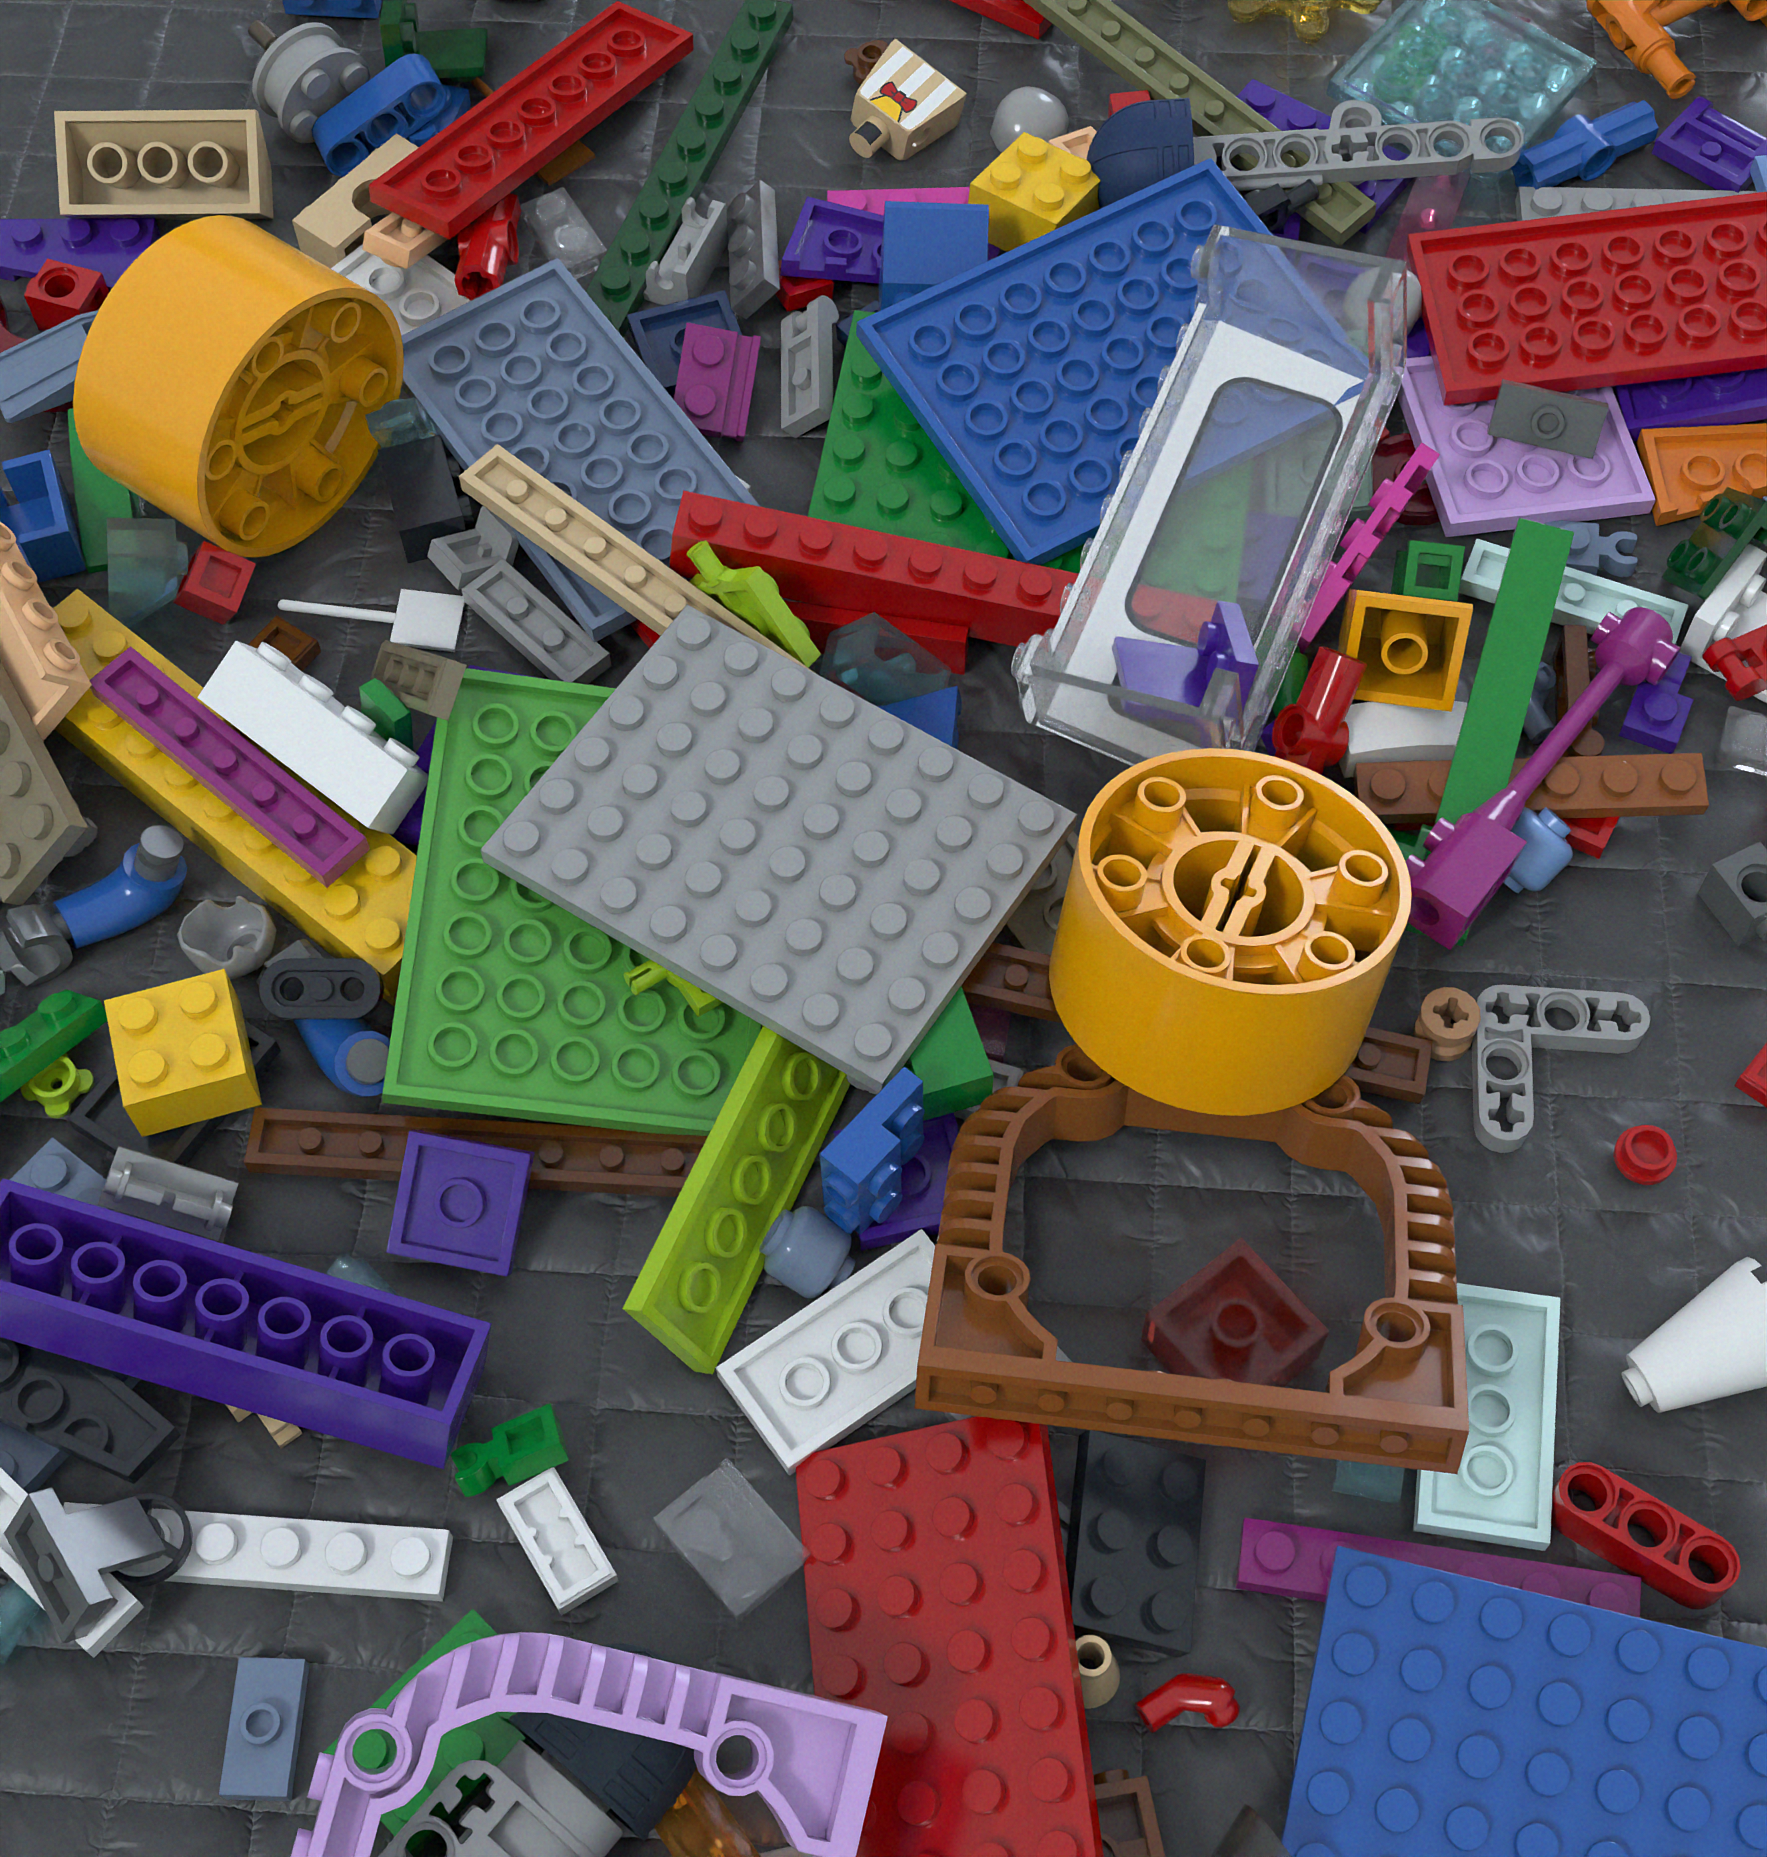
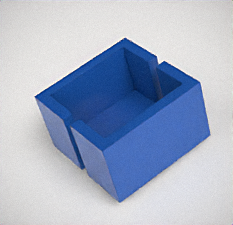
(43, 517)

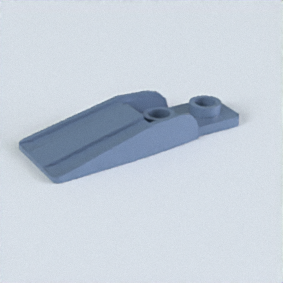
(42, 369)

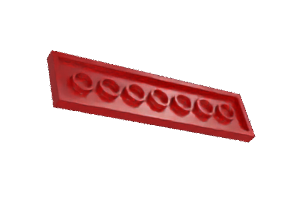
(530, 119)

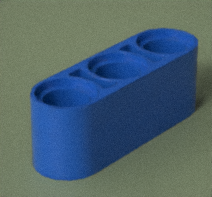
(389, 103)

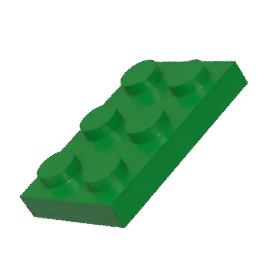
(481, 1740)

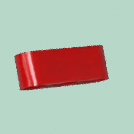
(1674, 1536)

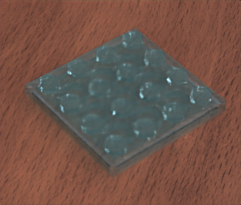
(1460, 66)

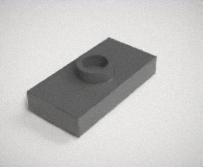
(1547, 418)

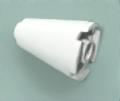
(1707, 1347)

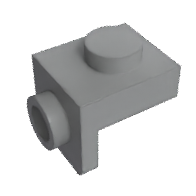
(474, 551)

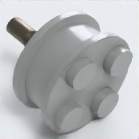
(303, 75)

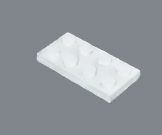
(836, 1357)

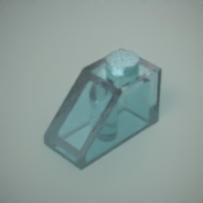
(142, 566)
(881, 662)

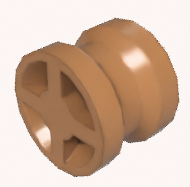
(1434, 1024)

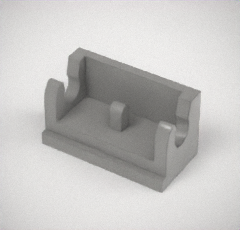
(690, 256)

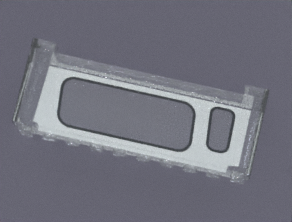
(1228, 491)

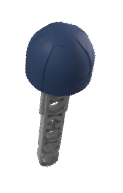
(1157, 141)

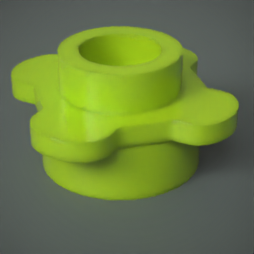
(58, 1101)

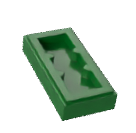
(387, 712)

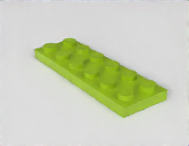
(736, 1190)

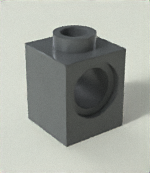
(1726, 891)

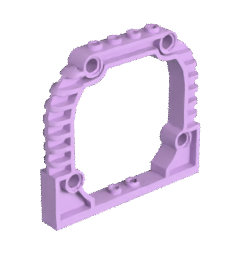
(806, 1759)

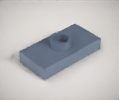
(264, 1729)

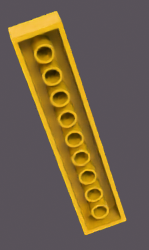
(353, 918)

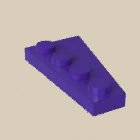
(89, 243)
(838, 243)

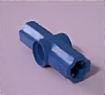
(1586, 146)

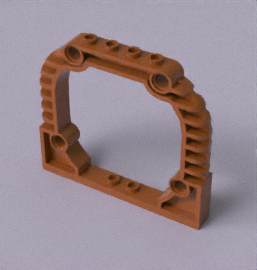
(1386, 1406)

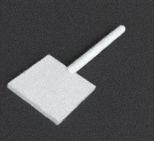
(420, 621)

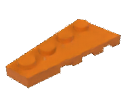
(1699, 462)

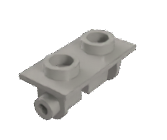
(168, 1193)

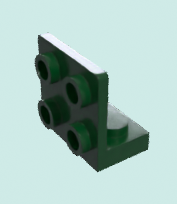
(452, 53)
(1726, 528)

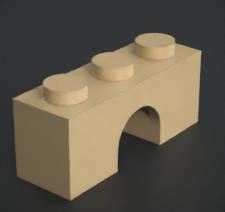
(338, 218)

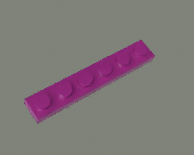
(229, 767)
(1299, 1560)

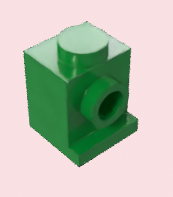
(1428, 570)

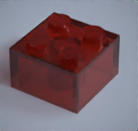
(1235, 1324)

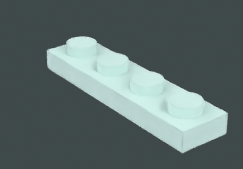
(1581, 596)

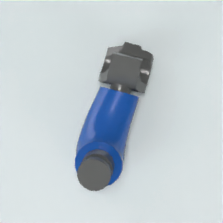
(125, 899)
(345, 1050)

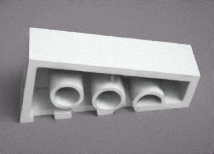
(316, 735)

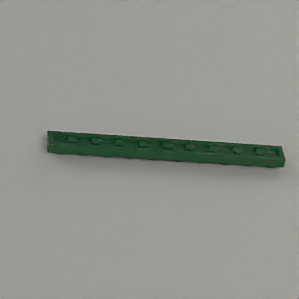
(689, 157)

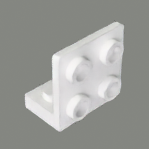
(1731, 609)

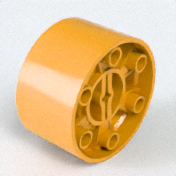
(236, 384)
(1227, 930)

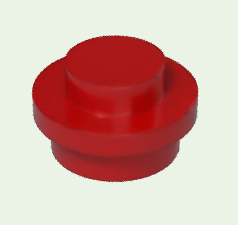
(1645, 1154)

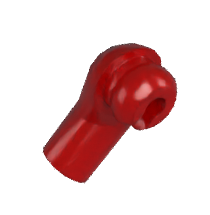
(1193, 1694)

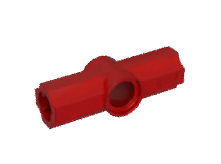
(488, 248)
(1314, 727)

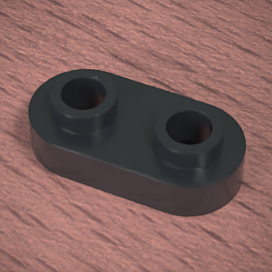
(323, 988)

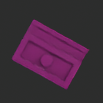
(717, 379)

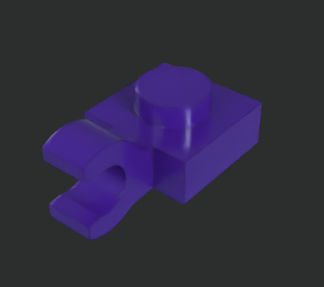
(1659, 711)

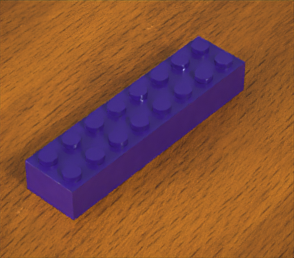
(235, 1326)

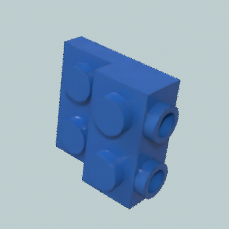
(865, 1159)

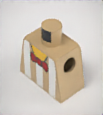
(903, 105)

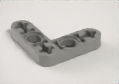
(1517, 1040)

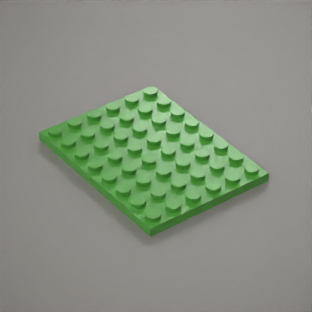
(508, 993)

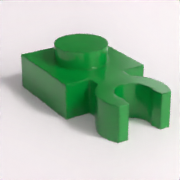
(518, 1451)

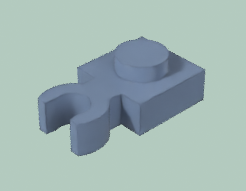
(1593, 551)

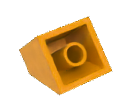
(1409, 647)

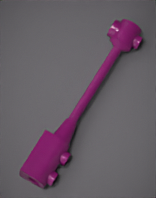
(1479, 849)

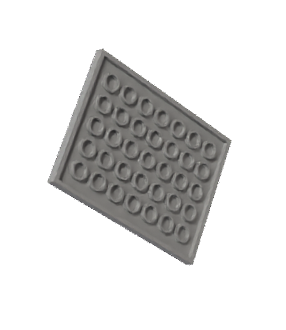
(782, 845)

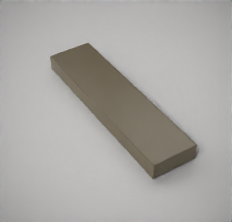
(419, 678)

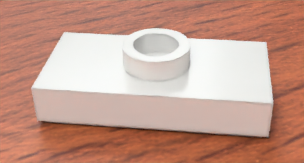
(557, 1540)

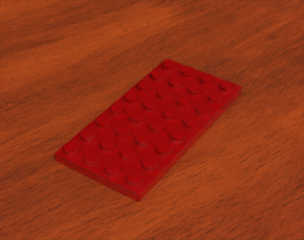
(1596, 297)
(952, 1616)

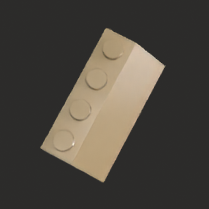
(162, 164)

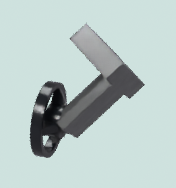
(72, 1551)

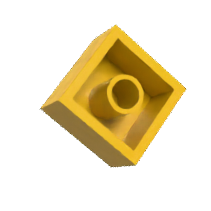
(1033, 191)
(182, 1053)

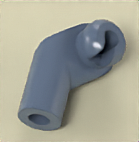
(1537, 723)

